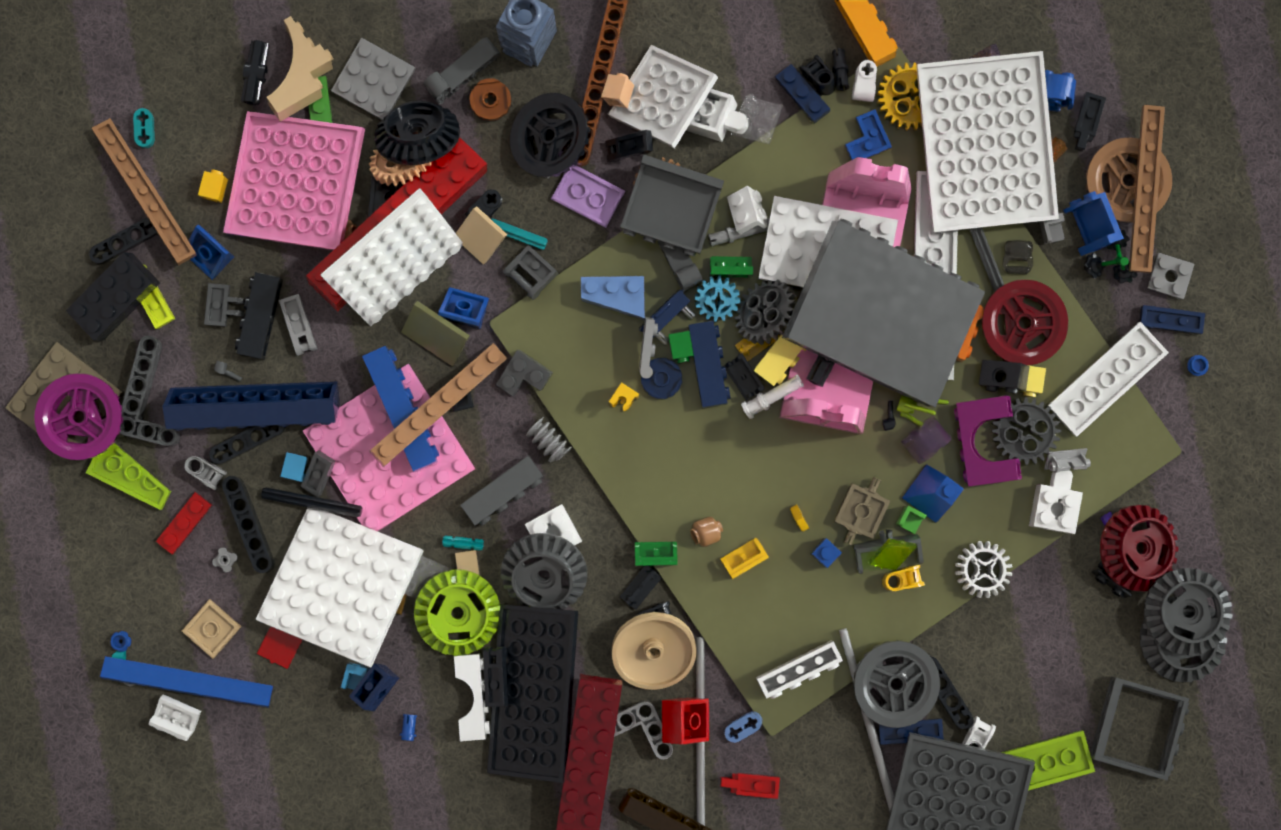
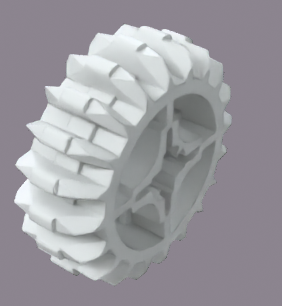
(970, 556)

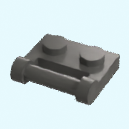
(536, 267)

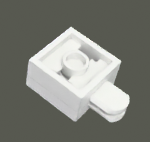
(717, 116)
(1056, 505)
(557, 523)

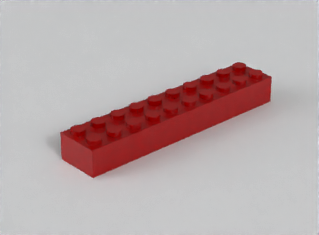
(443, 185)

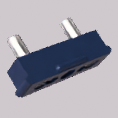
(668, 311)

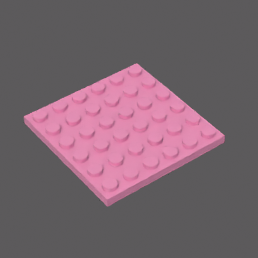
(294, 181)
(392, 489)

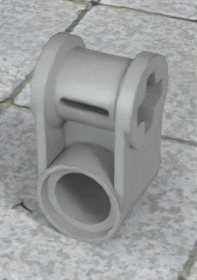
(208, 473)

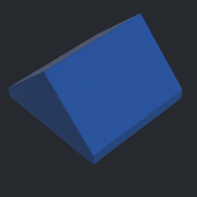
(211, 255)
(464, 307)

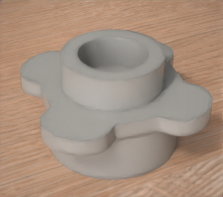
(223, 553)

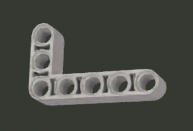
(646, 722)

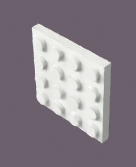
(665, 96)

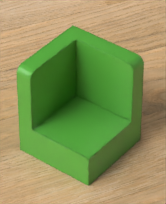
(910, 519)

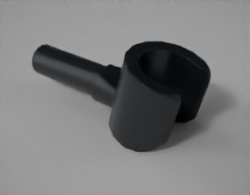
(889, 423)

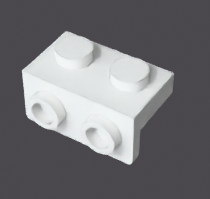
(747, 209)
(175, 718)

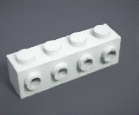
(798, 669)

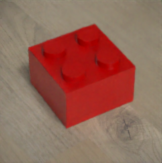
(685, 720)

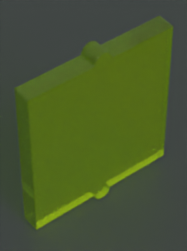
(892, 554)

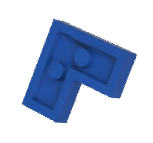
(873, 140)

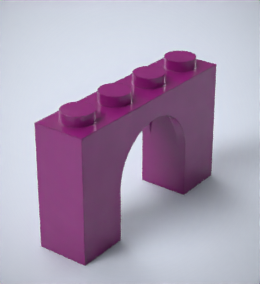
(971, 417)

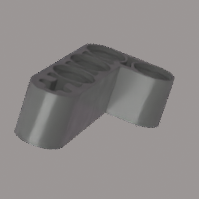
(461, 71)
(682, 267)

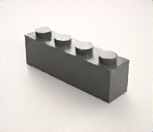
(502, 490)

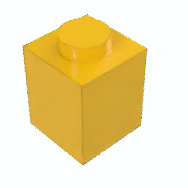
(213, 186)

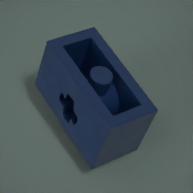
(374, 687)

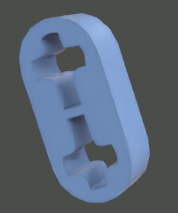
(746, 731)

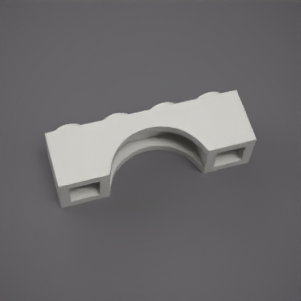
(473, 725)

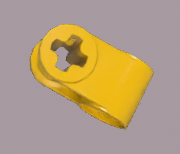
(907, 578)

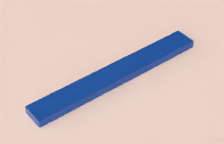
(186, 682)

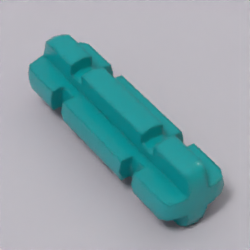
(463, 543)

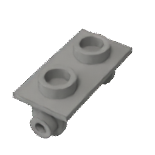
(1064, 460)

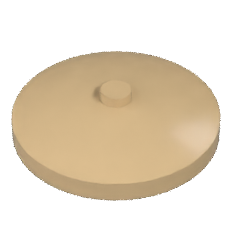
(653, 650)

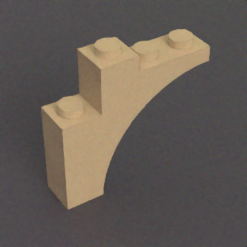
(302, 83)

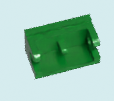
(655, 553)

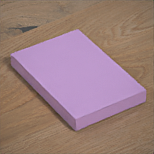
(588, 195)

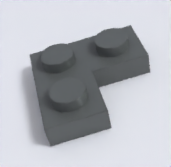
(523, 368)

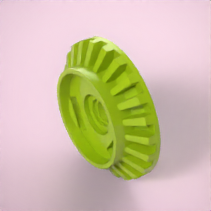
(455, 587)

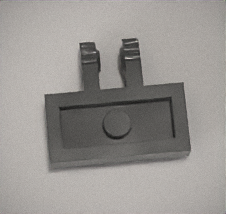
(218, 303)

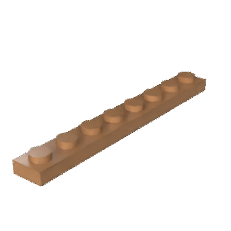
(1146, 189)
(144, 191)
(437, 405)

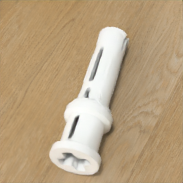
(764, 400)

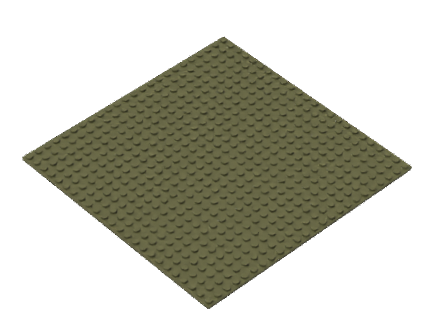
(682, 463)

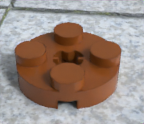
(498, 108)

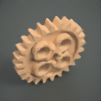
(391, 172)

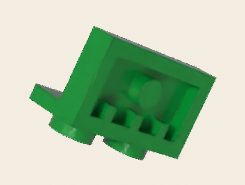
(731, 267)

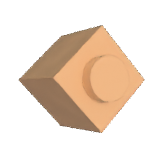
(618, 90)

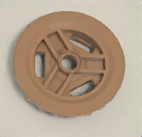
(1112, 160)

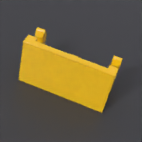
(624, 394)
(744, 558)

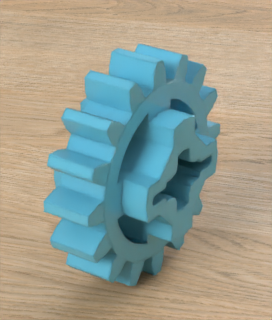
(708, 298)

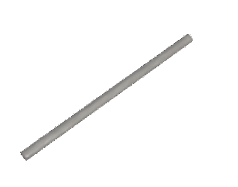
(868, 723)
(700, 746)

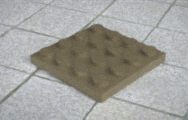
(55, 364)

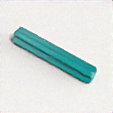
(522, 235)

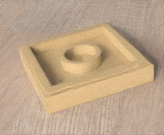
(480, 235)
(211, 628)

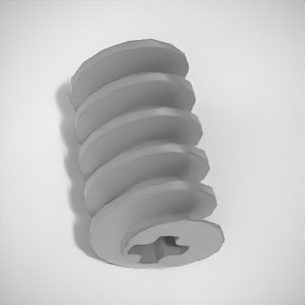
(547, 440)

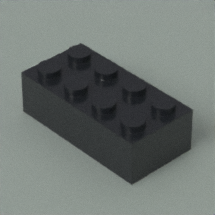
(113, 296)

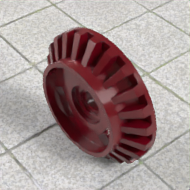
(1050, 321)
(1119, 541)

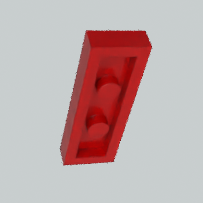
(184, 523)

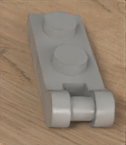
(297, 323)
(647, 348)

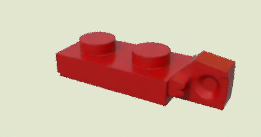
(752, 785)

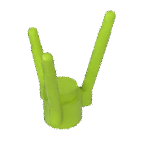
(908, 406)

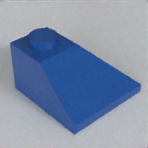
(932, 493)

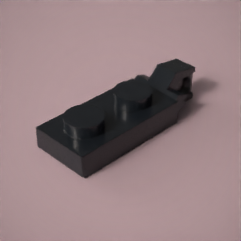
(1088, 119)

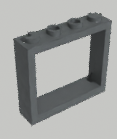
(1105, 722)

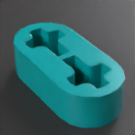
(149, 128)

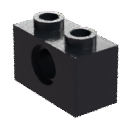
(992, 374)

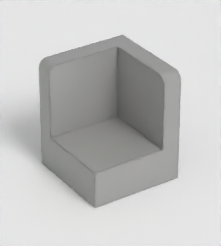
(1052, 230)

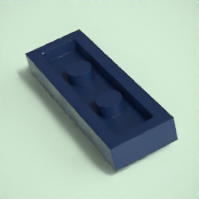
(802, 93)
(1172, 319)
(925, 727)

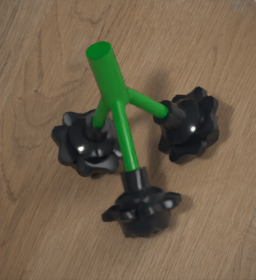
(1095, 264)

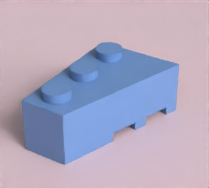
(619, 294)

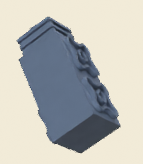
(526, 30)

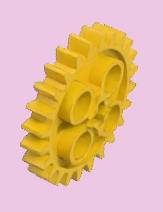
(907, 79)

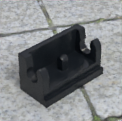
(744, 377)

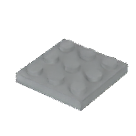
(373, 79)

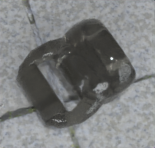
(1018, 251)

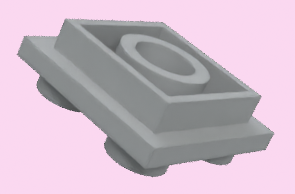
(1182, 271)

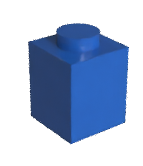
(825, 553)

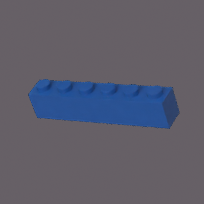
(399, 404)

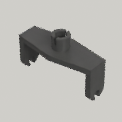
(875, 545)

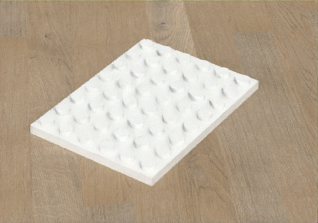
(987, 141)

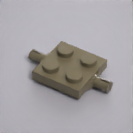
(862, 511)

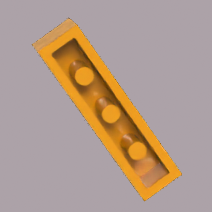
(868, 30)

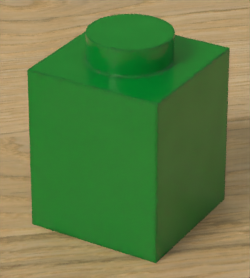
(681, 347)

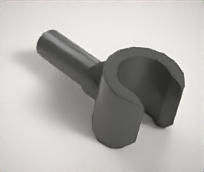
(220, 367)

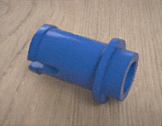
(408, 727)

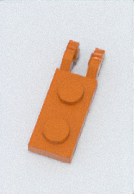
(966, 349)

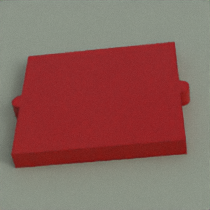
(279, 647)

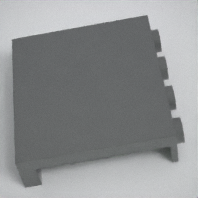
(671, 205)

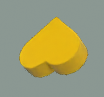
(799, 518)

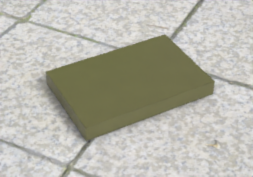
(435, 333)

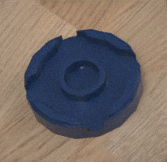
(665, 379)

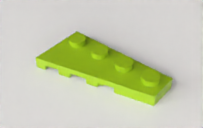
(127, 475)

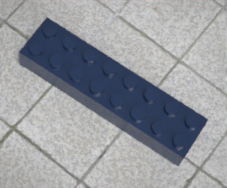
(251, 405)

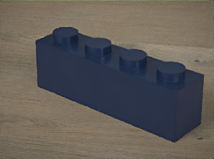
(708, 365)

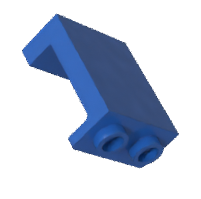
(1095, 222)

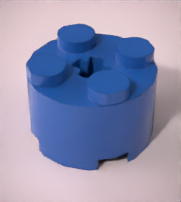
(1060, 90)

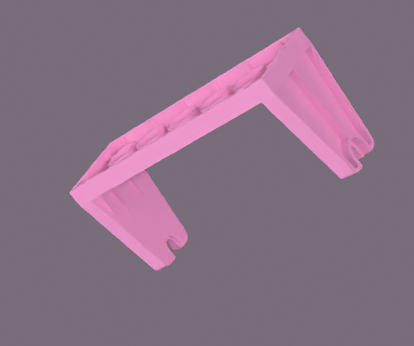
(845, 394)

